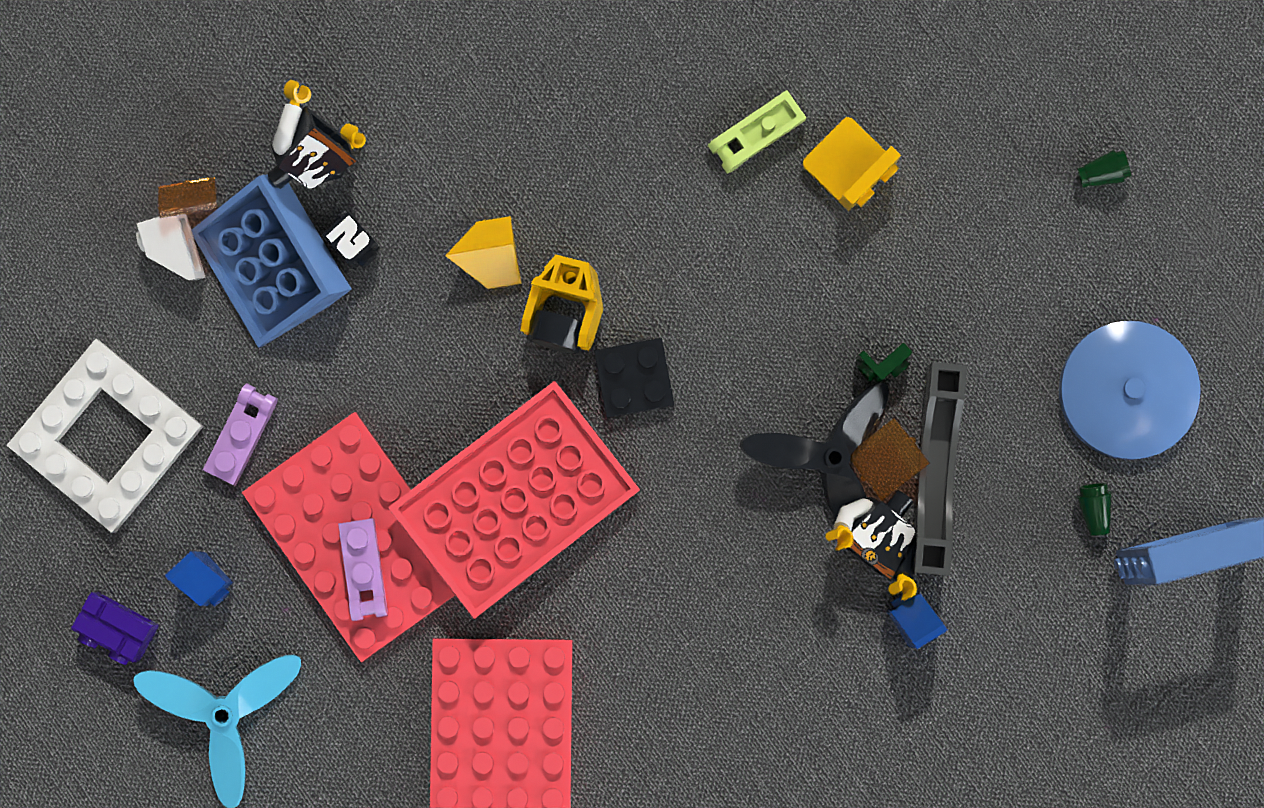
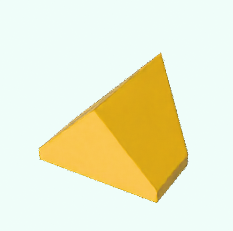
(489, 253)

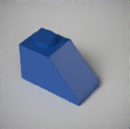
(200, 579)
(916, 620)

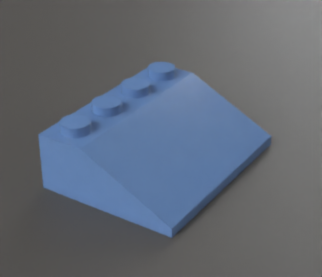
(269, 259)

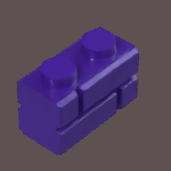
(114, 628)

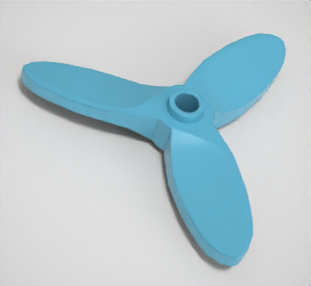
(196, 703)

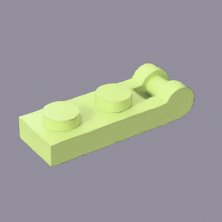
(758, 131)

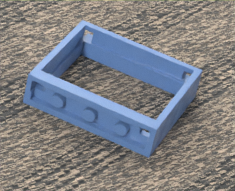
(1192, 552)

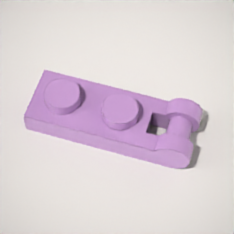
(240, 435)
(363, 568)

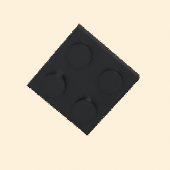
(634, 378)

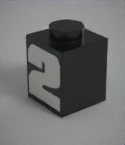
(352, 242)

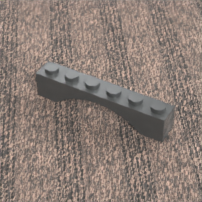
(935, 483)

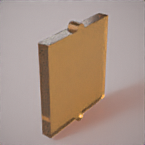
(187, 197)
(888, 459)

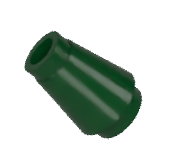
(1105, 170)
(1096, 507)

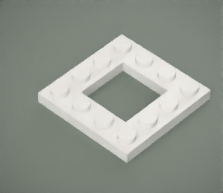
(114, 500)

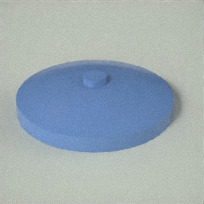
(1129, 390)

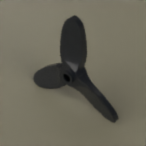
(800, 453)

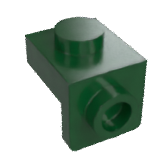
(893, 364)

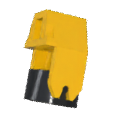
(558, 330)

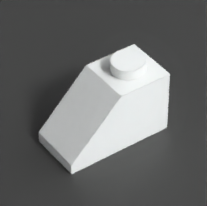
(171, 245)

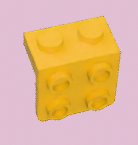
(850, 163)

